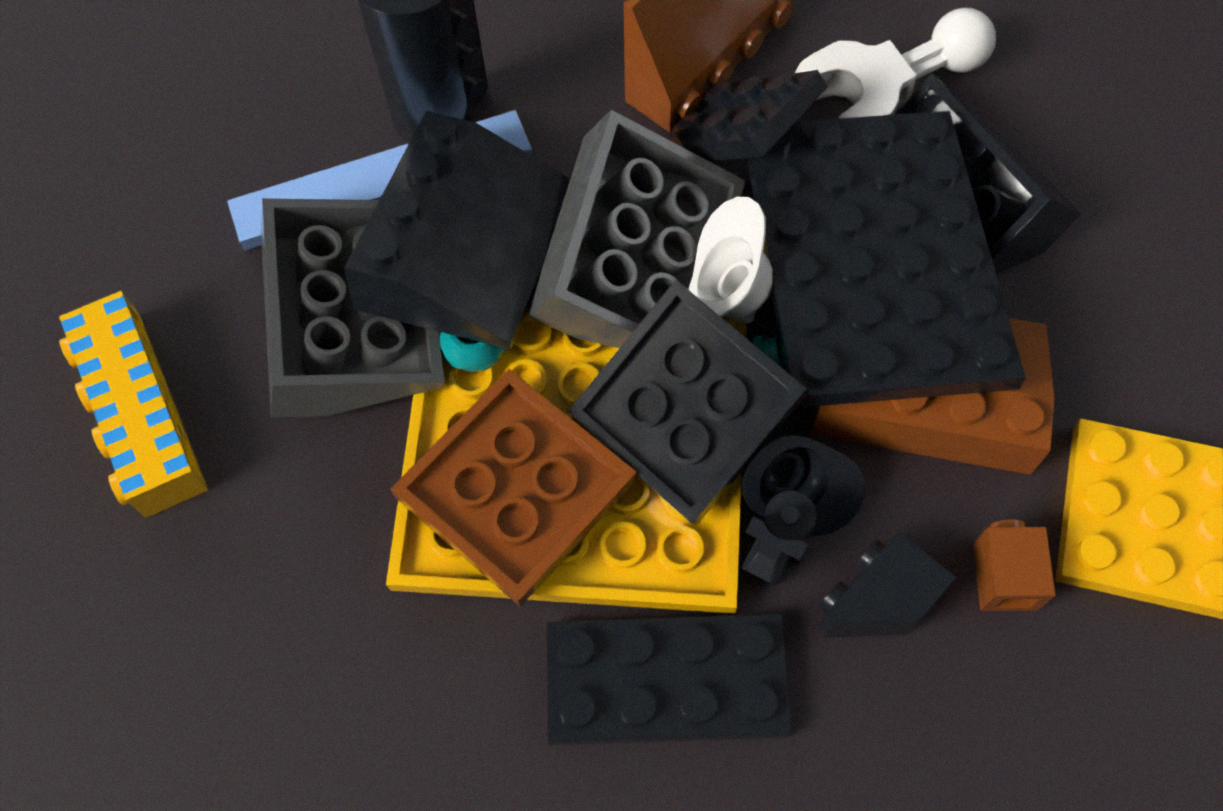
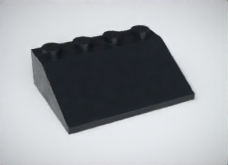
(458, 234)

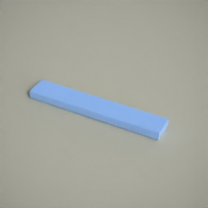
(354, 180)

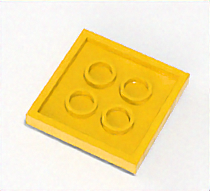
(1144, 518)

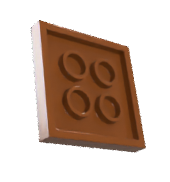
(514, 486)

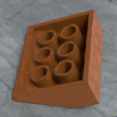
(688, 47)
(983, 429)

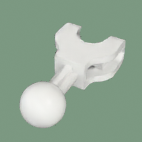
(883, 79)

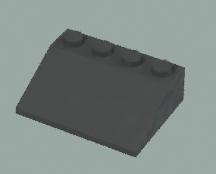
(625, 230)
(319, 347)

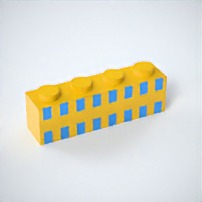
(131, 405)

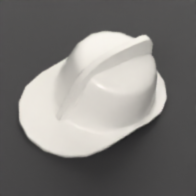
(730, 262)

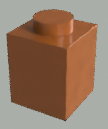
(1013, 567)

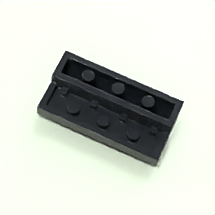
(426, 58)

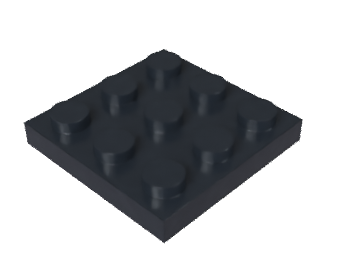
(687, 402)

